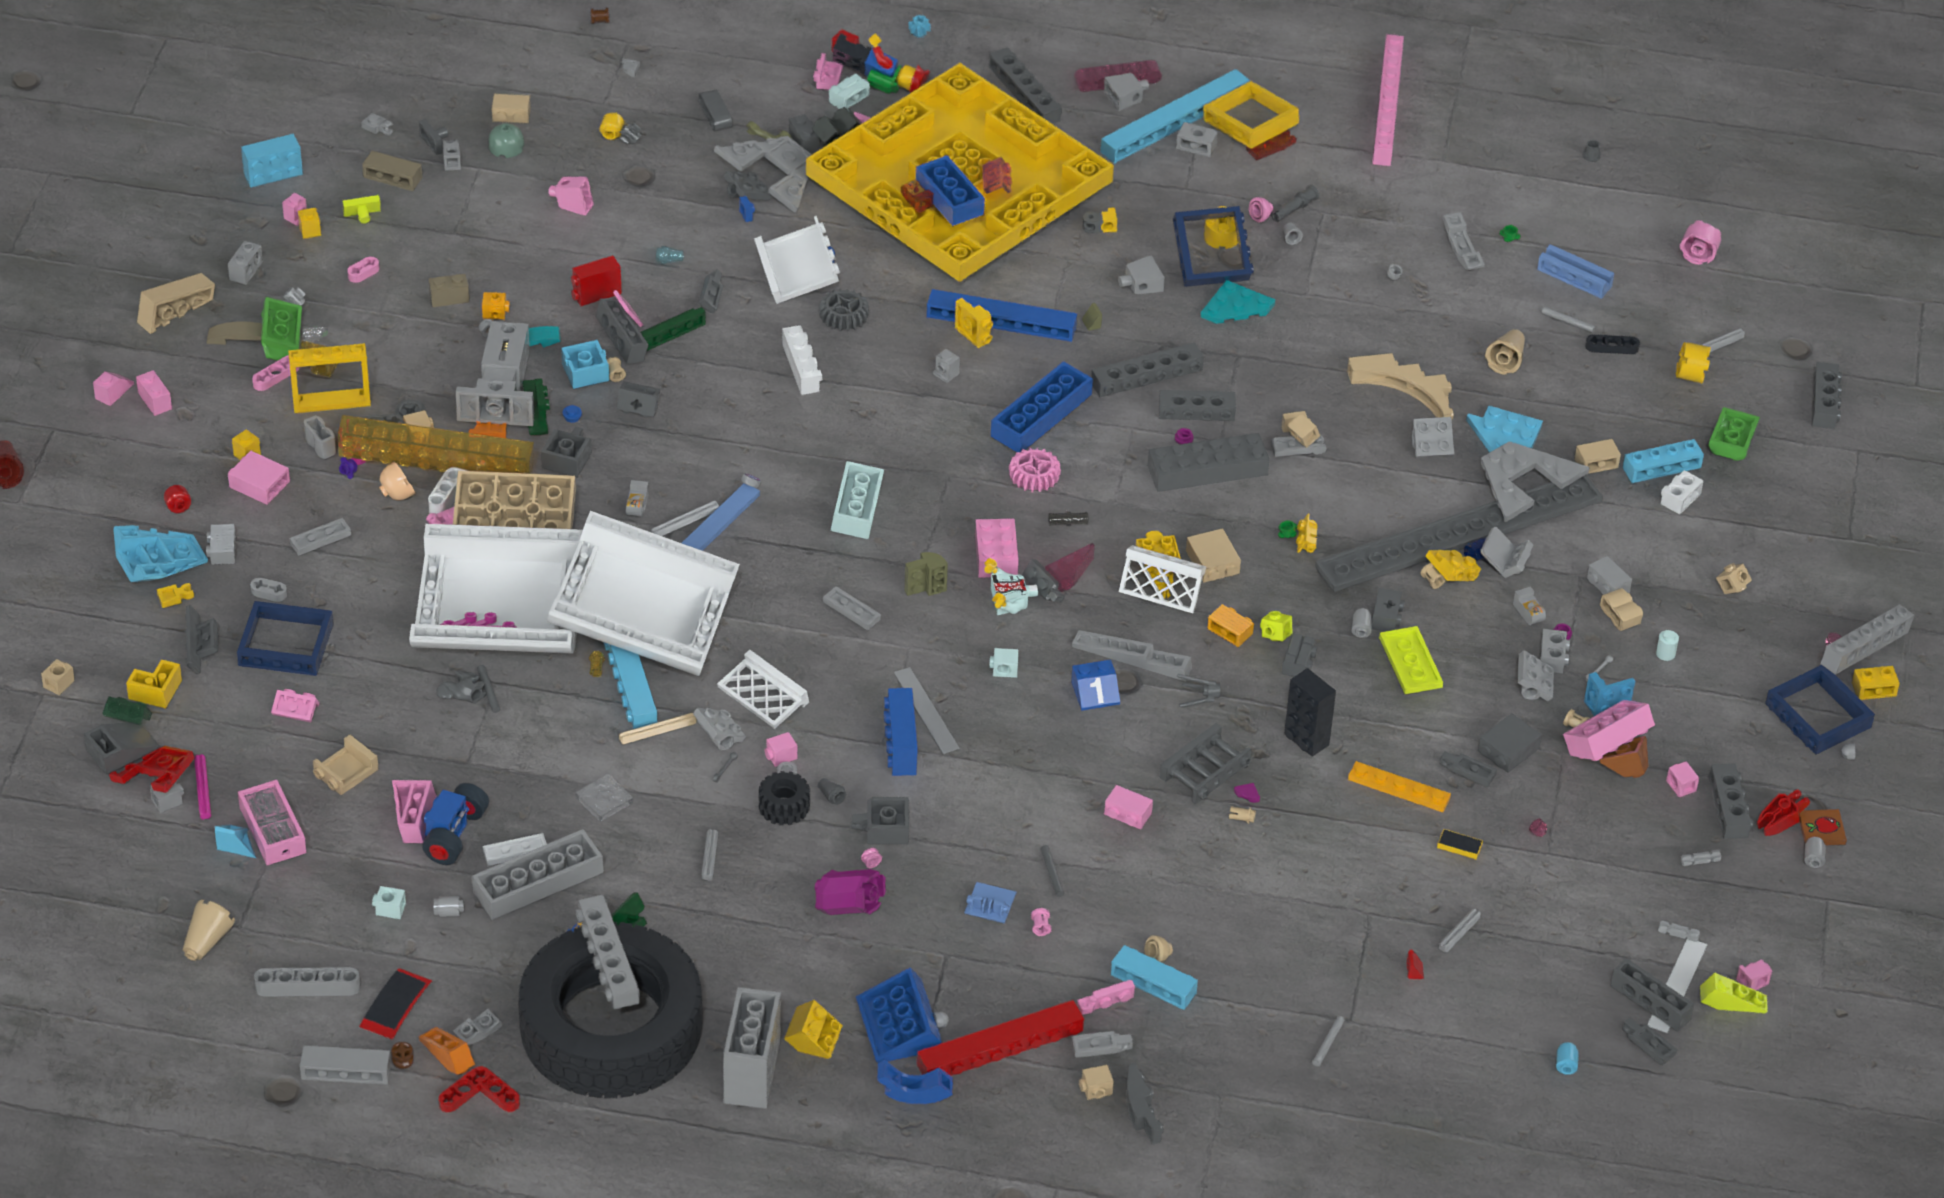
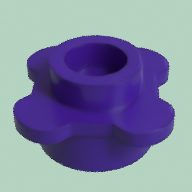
(348, 467)

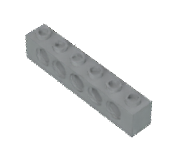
(1867, 639)
(608, 952)

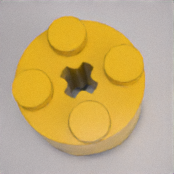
(1220, 232)
(1693, 362)

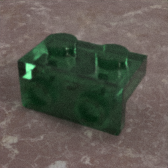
(125, 710)

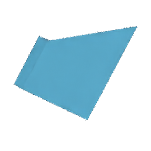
(233, 840)

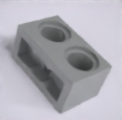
(245, 262)
(1553, 649)

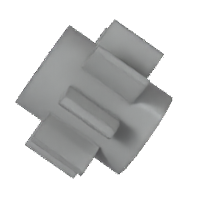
(294, 296)

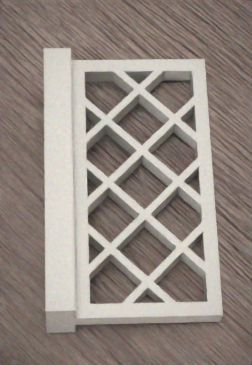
(1168, 563)
(776, 680)

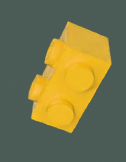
(1875, 682)

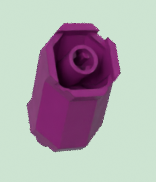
(849, 891)

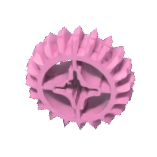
(1034, 469)

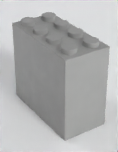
(752, 1047)

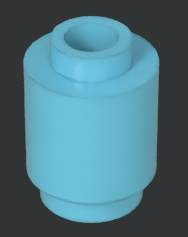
(1567, 1058)

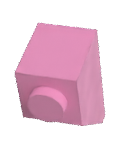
(111, 387)

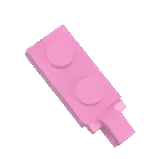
(1106, 997)

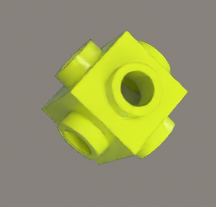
(1276, 626)

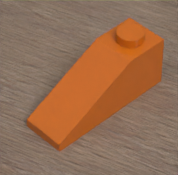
(448, 1049)

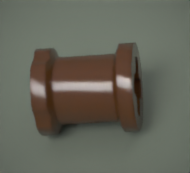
(599, 15)

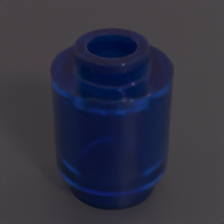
(1474, 549)

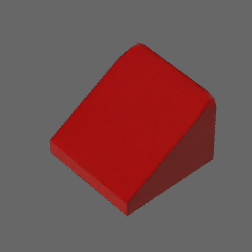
(1414, 966)

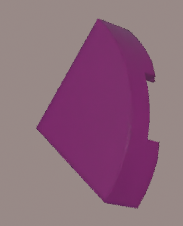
(1248, 792)

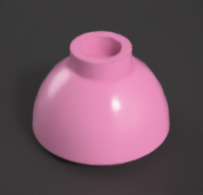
(1260, 209)

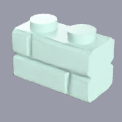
(849, 92)

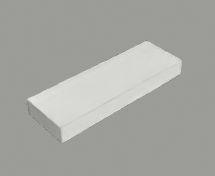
(510, 849)

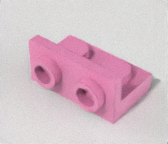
(294, 705)

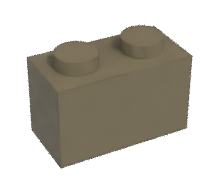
(448, 290)

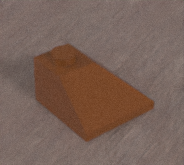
(1629, 758)

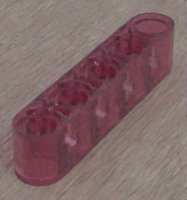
(1094, 77)

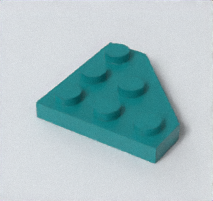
(1236, 303)

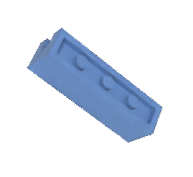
(1575, 271)

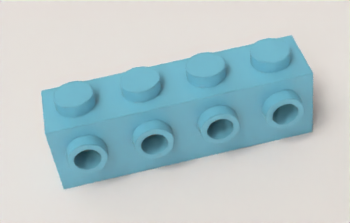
(1663, 461)

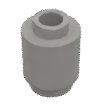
(1362, 623)
(1815, 852)
(448, 906)

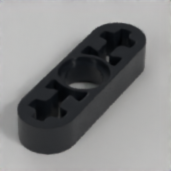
(1598, 347)

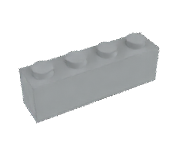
(345, 1064)

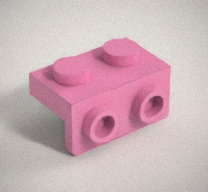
(828, 73)

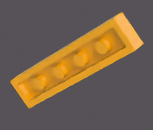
(1399, 786)

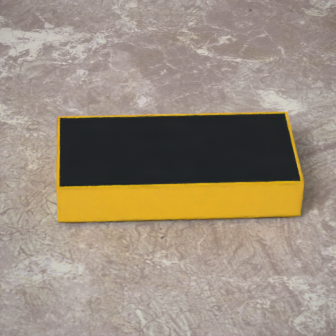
(1460, 844)

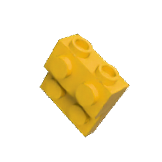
(973, 323)
(1453, 565)

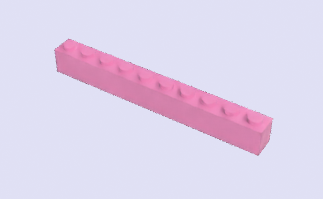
(1388, 100)

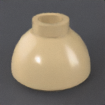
(1158, 948)

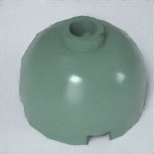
(506, 140)

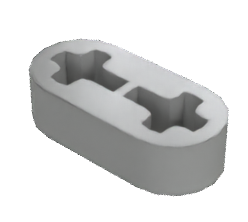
(268, 589)

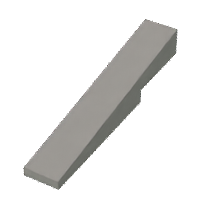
(1134, 653)

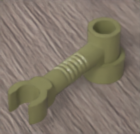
(754, 129)

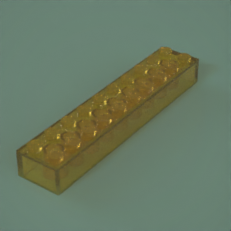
(431, 447)

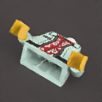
(1008, 590)

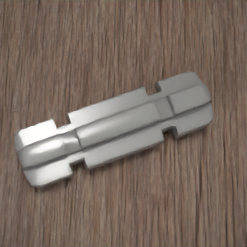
(1700, 858)
(1679, 931)

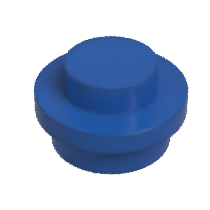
(572, 413)

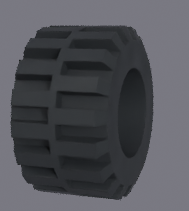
(784, 786)

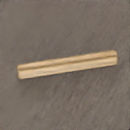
(657, 728)

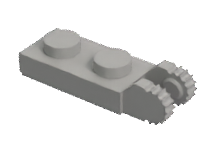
(1290, 446)

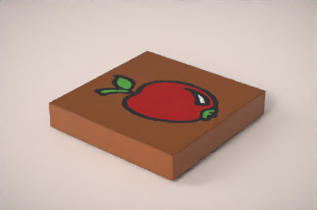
(1823, 824)

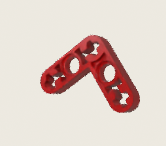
(481, 1085)

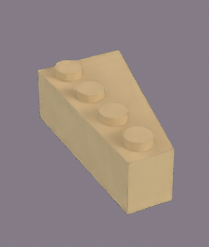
(173, 300)

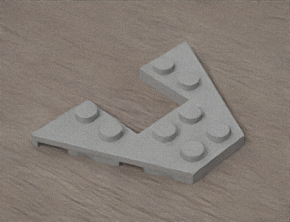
(781, 152)
(1515, 460)

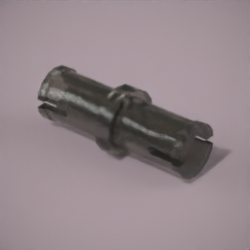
(1067, 518)

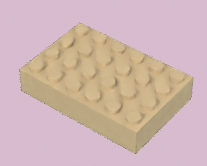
(514, 500)

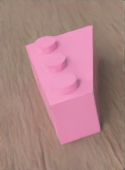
(412, 802)

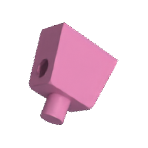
(573, 194)

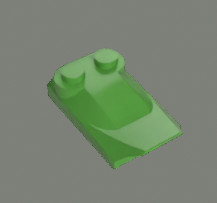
(280, 328)
(1733, 434)

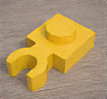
(172, 595)

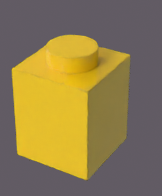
(309, 223)
(244, 443)

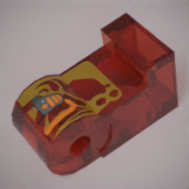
(916, 195)

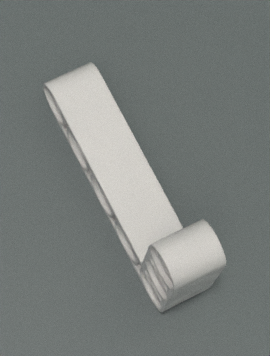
(444, 492)

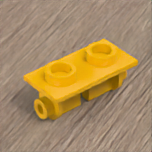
(1306, 534)

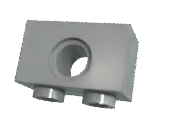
(1197, 139)

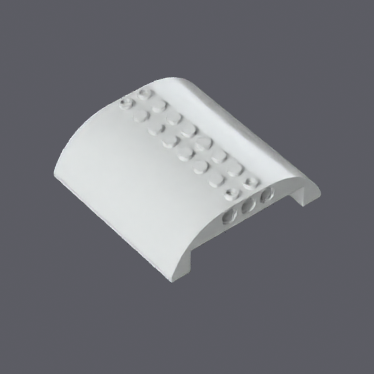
(497, 572)
(643, 593)

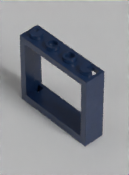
(1191, 279)
(280, 660)
(1861, 714)

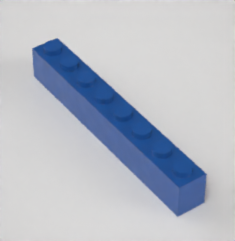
(1007, 315)

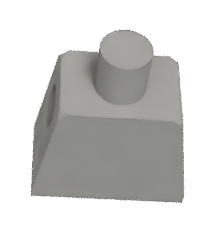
(1124, 90)
(1143, 276)

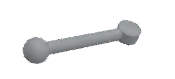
(1608, 659)

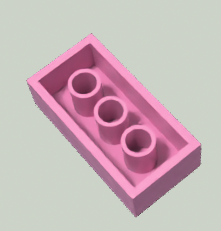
(1609, 730)

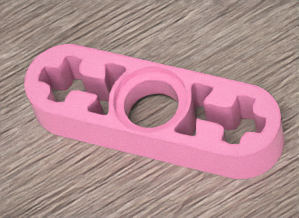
(265, 378)

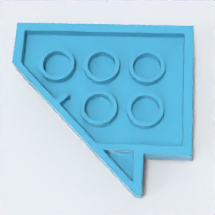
(1504, 426)

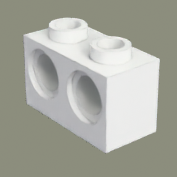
(1681, 492)

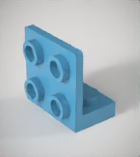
(1602, 696)

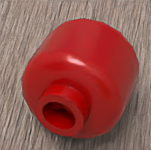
(177, 499)

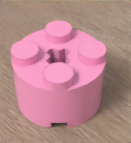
(1700, 243)

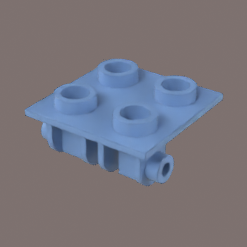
(990, 902)

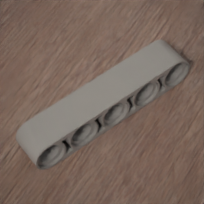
(307, 981)

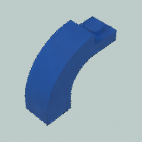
(914, 1088)

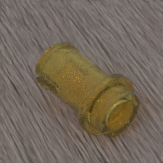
(596, 659)

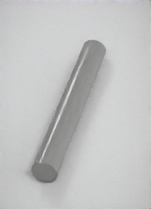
(1567, 319)
(1328, 1041)

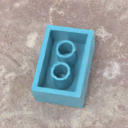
(272, 160)

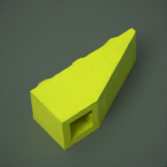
(1732, 996)

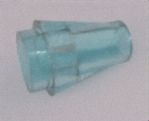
(667, 255)

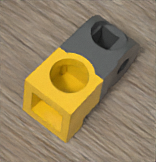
(1100, 221)

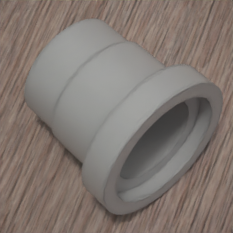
(1292, 234)

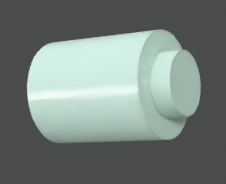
(1667, 645)

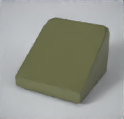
(1092, 318)

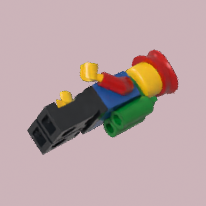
(879, 67)

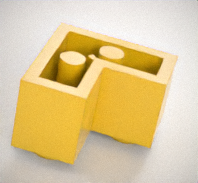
(155, 687)

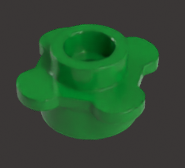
(1510, 233)
(1287, 529)

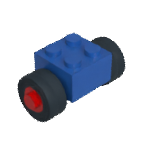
(449, 818)

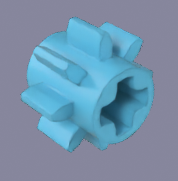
(919, 26)

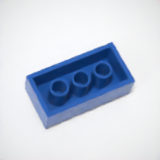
(951, 189)
(900, 731)

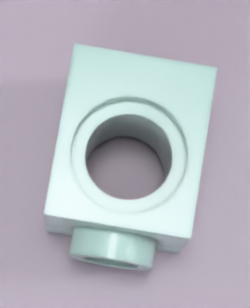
(1004, 662)
(389, 902)

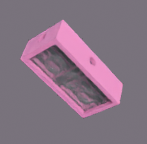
(272, 822)

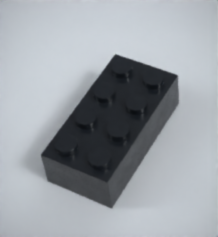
(1309, 712)

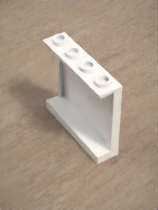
(798, 262)

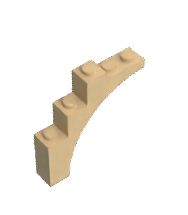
(1385, 371)

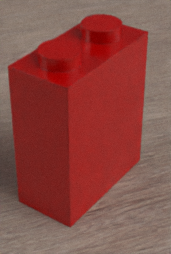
(596, 280)

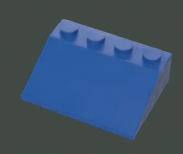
(898, 1017)

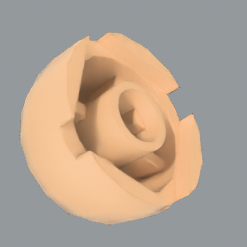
(395, 483)

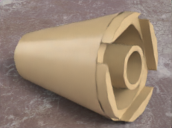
(1506, 352)
(206, 928)

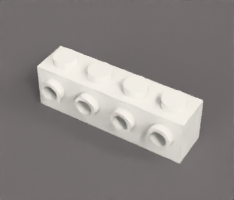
(801, 360)

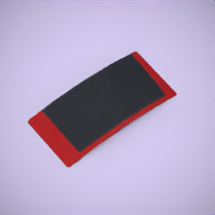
(394, 1003)

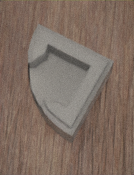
(630, 66)

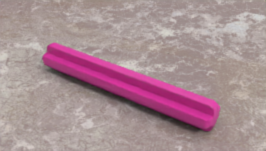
(202, 786)

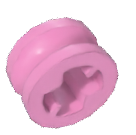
(871, 858)

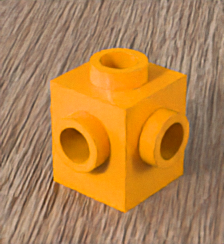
(494, 305)

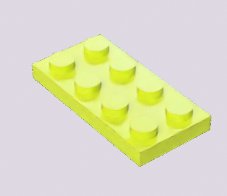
(1411, 660)

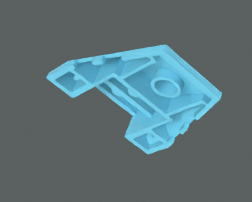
(155, 554)

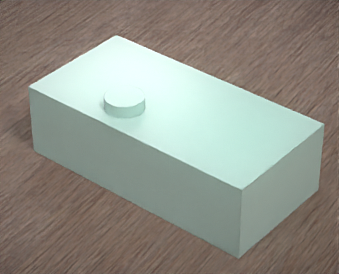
(857, 500)

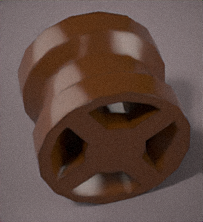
(402, 1055)

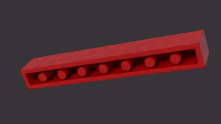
(1003, 1040)

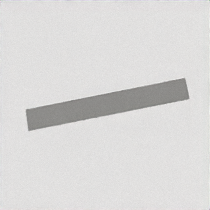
(927, 711)

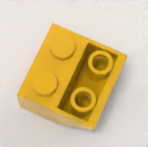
(813, 1030)

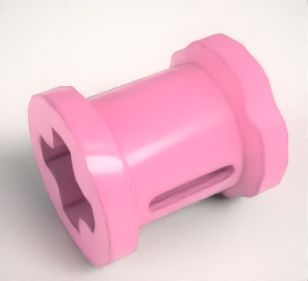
(1041, 921)

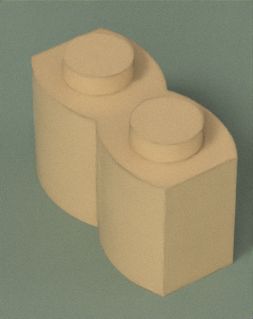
(1621, 609)

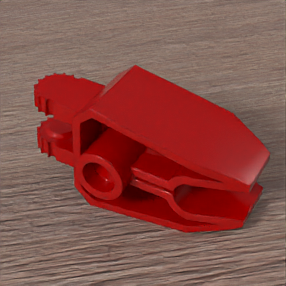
(1782, 813)

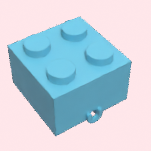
(585, 364)

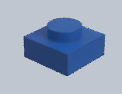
(746, 208)

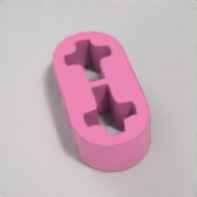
(363, 269)

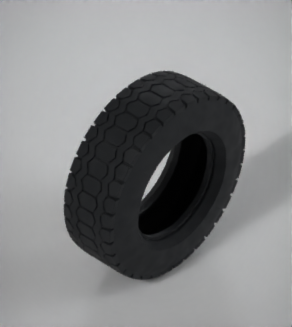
(610, 1062)

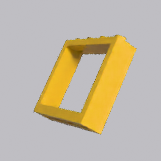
(1215, 114)
(332, 399)

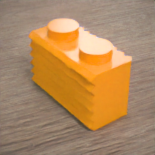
(1230, 625)

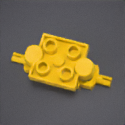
(1162, 544)

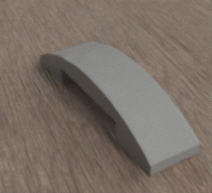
(1461, 242)

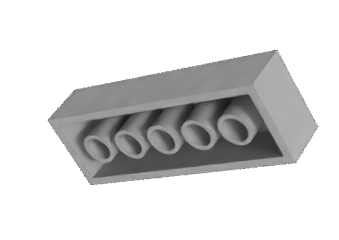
(537, 874)

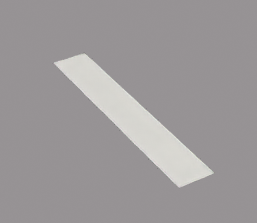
(1681, 975)

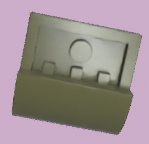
(926, 574)

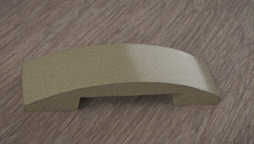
(234, 331)

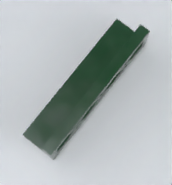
(674, 327)

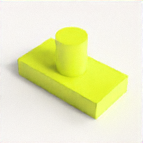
(361, 207)

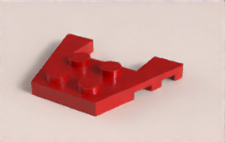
(165, 763)

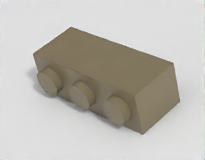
(392, 170)

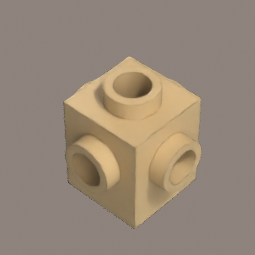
(1734, 578)

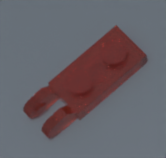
(1273, 145)

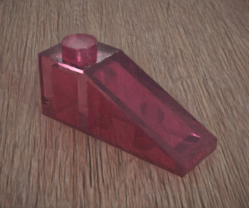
(1071, 567)

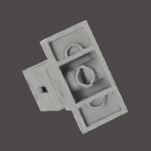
(499, 391)

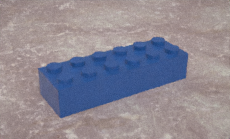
(1041, 407)

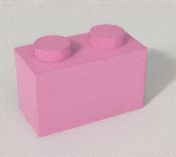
(154, 393)
(1128, 807)

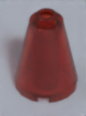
(10, 466)

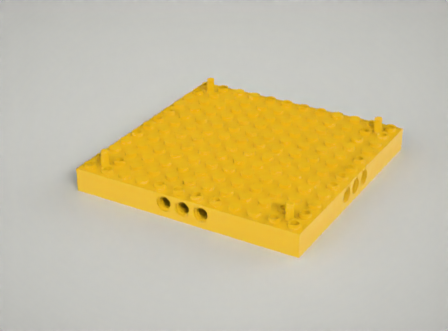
(972, 125)

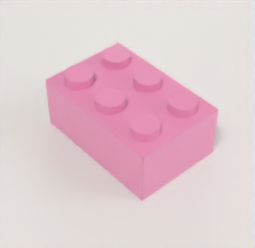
(997, 541)

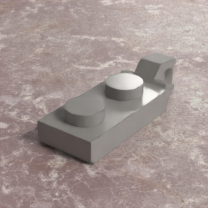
(1100, 1044)

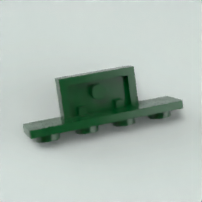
(540, 405)
(629, 911)

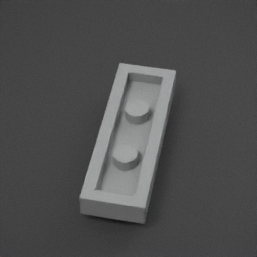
(320, 536)
(851, 608)

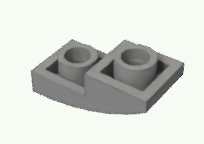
(479, 1028)

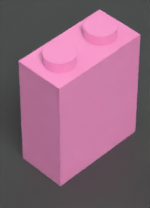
(258, 477)

